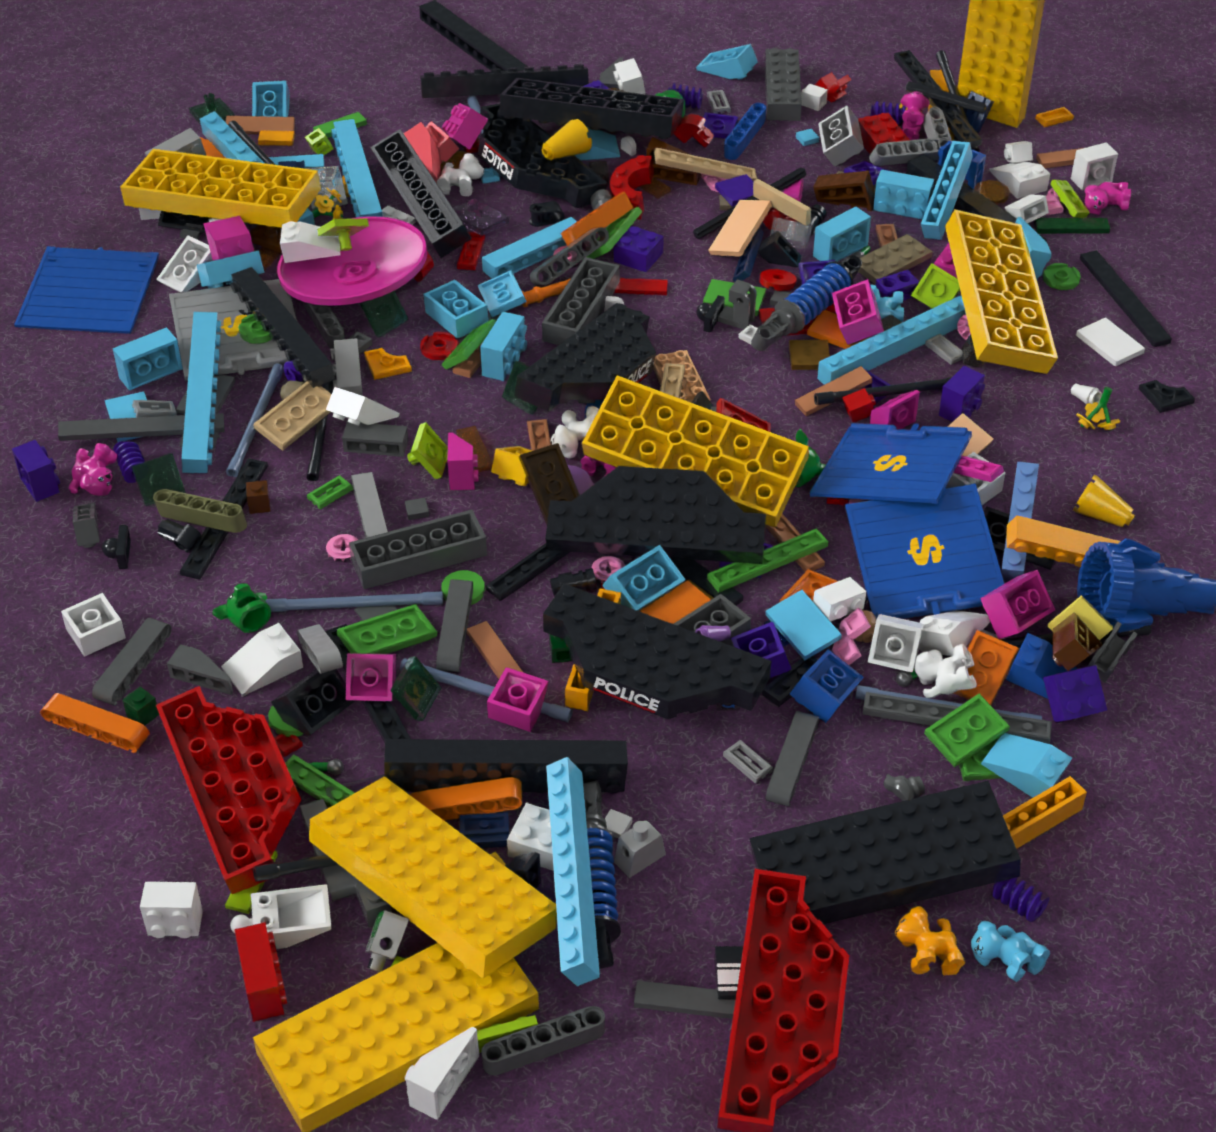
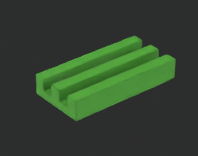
(331, 493)

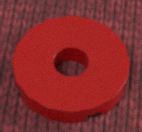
(779, 279)
(431, 351)

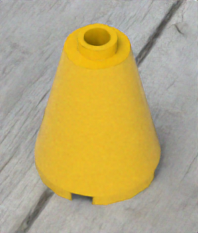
(568, 141)
(1104, 504)

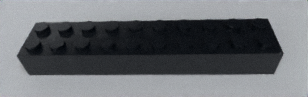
(421, 193)
(443, 763)

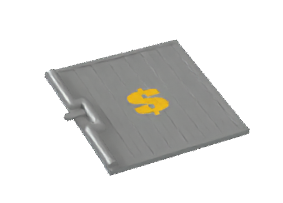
(235, 353)

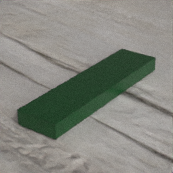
(1072, 226)

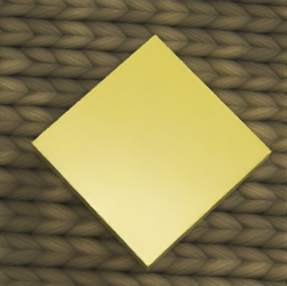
(1087, 614)

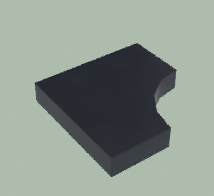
(1165, 397)

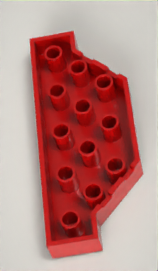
(234, 781)
(784, 1005)

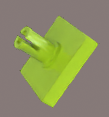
(344, 229)
(936, 287)
(429, 451)

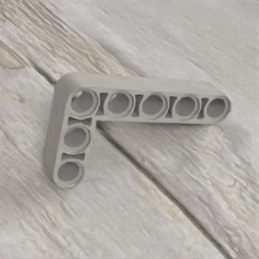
(903, 151)

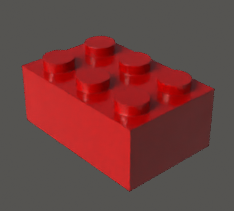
(879, 130)
(261, 971)

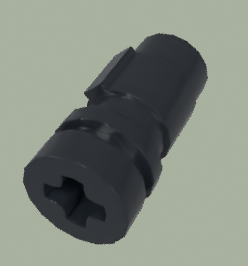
(818, 214)
(580, 580)

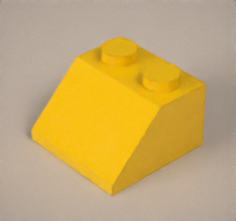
(508, 465)

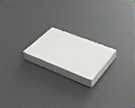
(1110, 341)

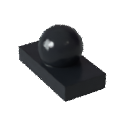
(710, 313)
(119, 547)

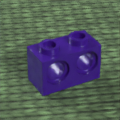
(901, 281)

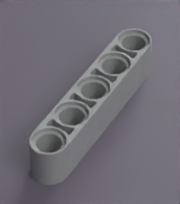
(368, 504)
(320, 648)

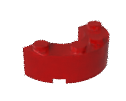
(630, 176)

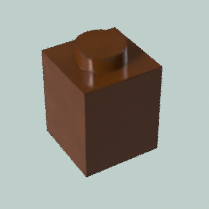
(258, 497)

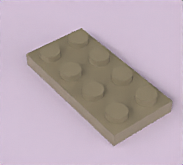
(894, 258)

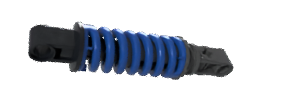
(806, 302)
(602, 874)

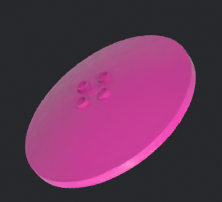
(380, 261)

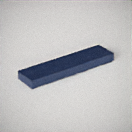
(748, 258)

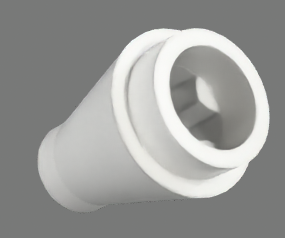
(1086, 393)

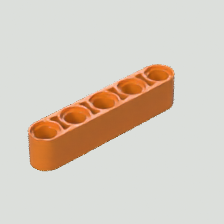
(600, 217)
(95, 721)
(472, 798)

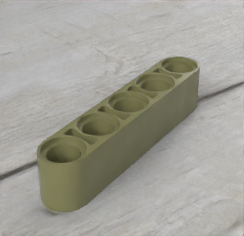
(200, 510)

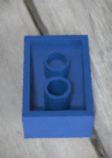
(1033, 664)
(826, 685)

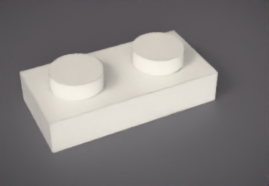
(391, 212)

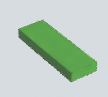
(326, 127)

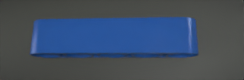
(744, 131)

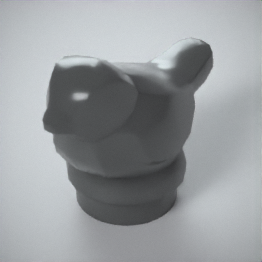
(905, 787)

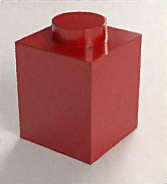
(859, 405)

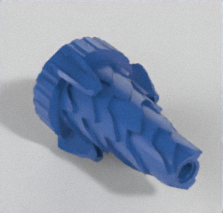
(1130, 584)

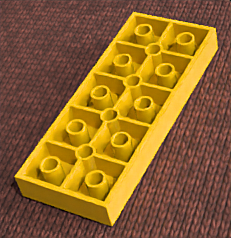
(1001, 55)
(221, 188)
(1000, 292)
(665, 432)
(434, 876)
(381, 1027)

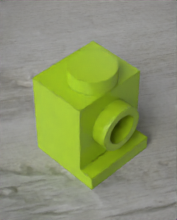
(319, 142)

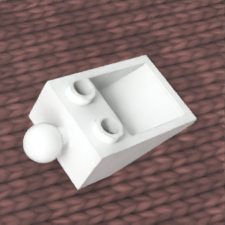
(289, 913)

